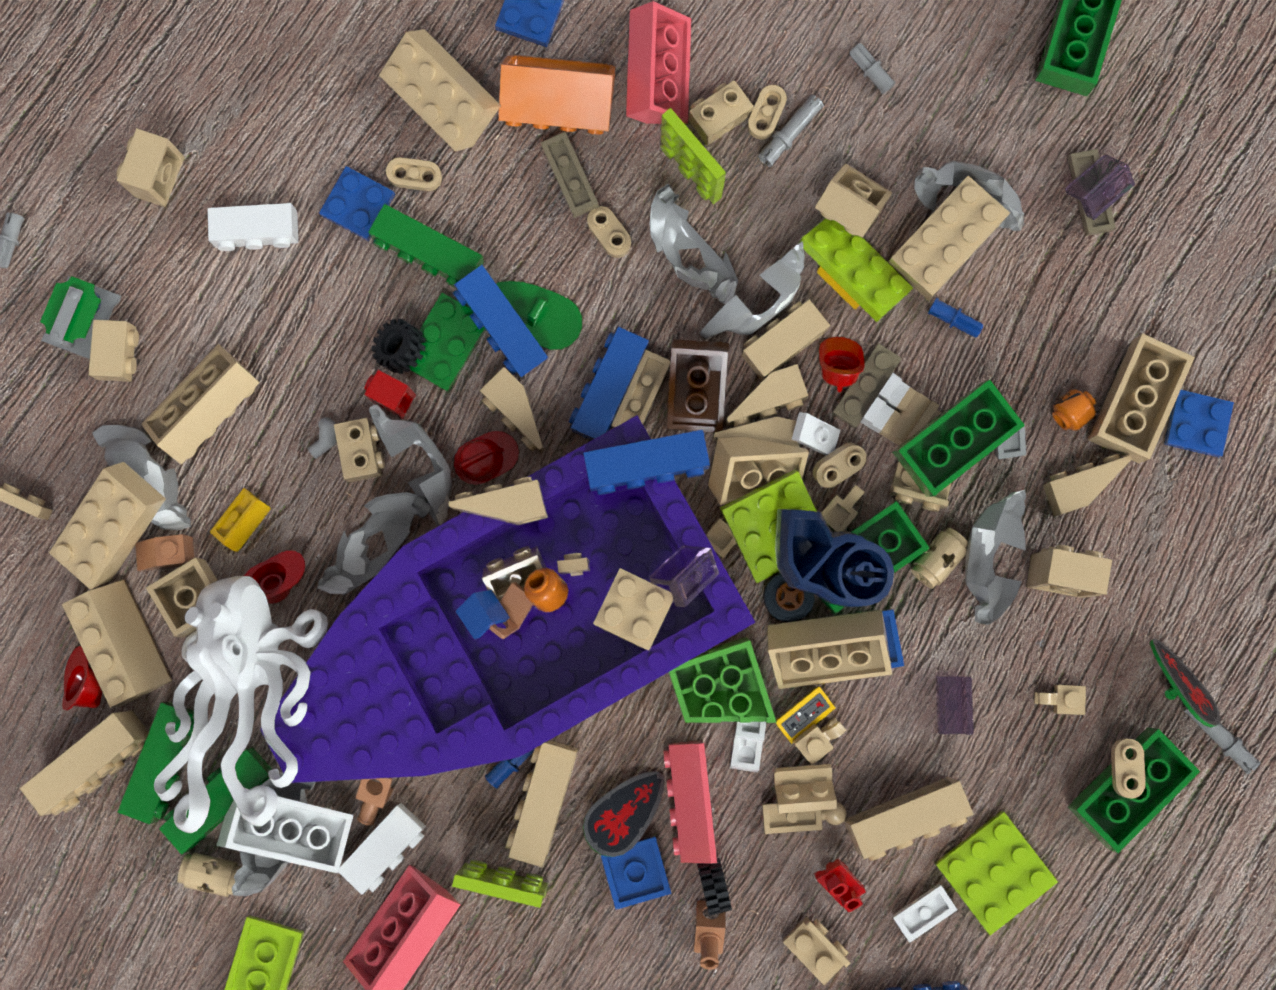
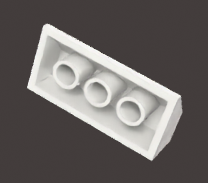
(294, 834)

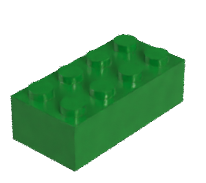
(1077, 44)
(958, 438)
(893, 533)
(1119, 819)

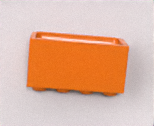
(556, 93)

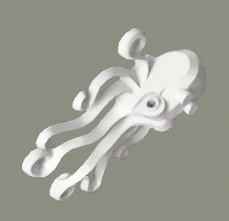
(235, 654)

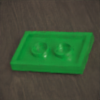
(449, 342)

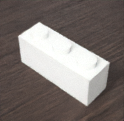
(253, 226)
(382, 849)

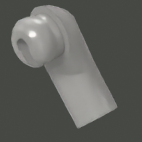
(326, 440)

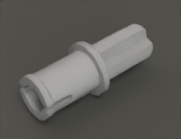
(872, 68)
(8, 237)

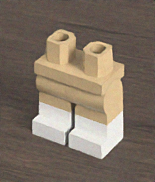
(899, 411)

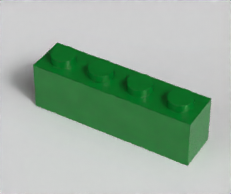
(423, 245)
(158, 751)
(250, 771)

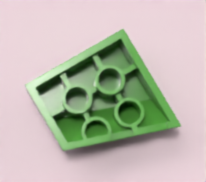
(722, 686)

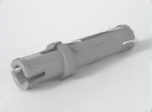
(783, 139)
(1230, 745)

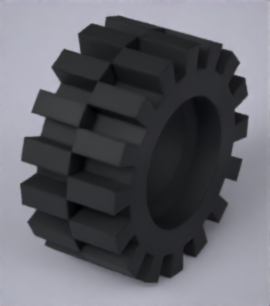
(389, 339)
(714, 887)

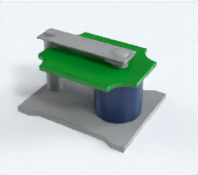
(72, 312)

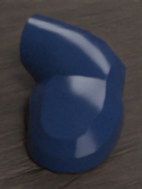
(830, 564)

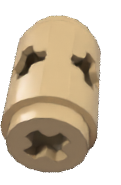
(946, 549)
(199, 869)

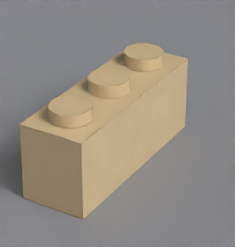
(784, 339)

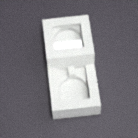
(747, 746)

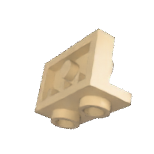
(907, 491)
(804, 788)
(816, 950)

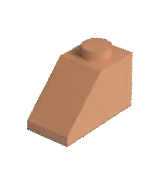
(164, 552)

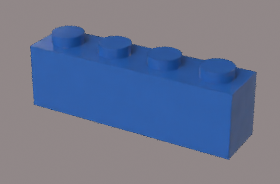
(500, 321)
(609, 384)
(646, 461)

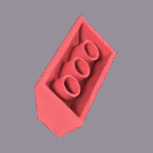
(658, 63)
(691, 802)
(401, 932)

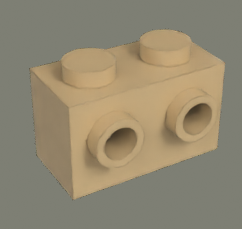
(720, 112)
(113, 350)
(358, 450)
(501, 573)

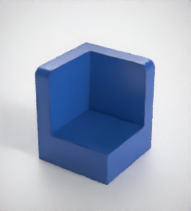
(481, 612)

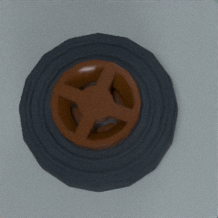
(777, 602)

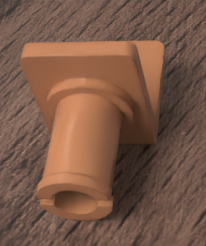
(517, 607)
(374, 797)
(709, 937)

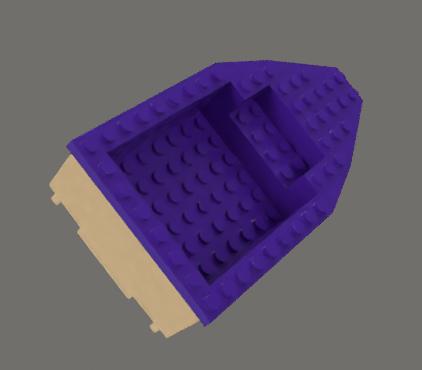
(413, 692)

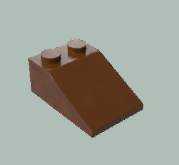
(697, 385)

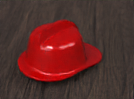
(841, 361)
(486, 457)
(278, 575)
(80, 683)

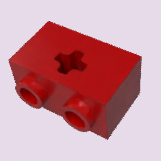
(389, 393)

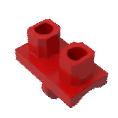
(841, 885)

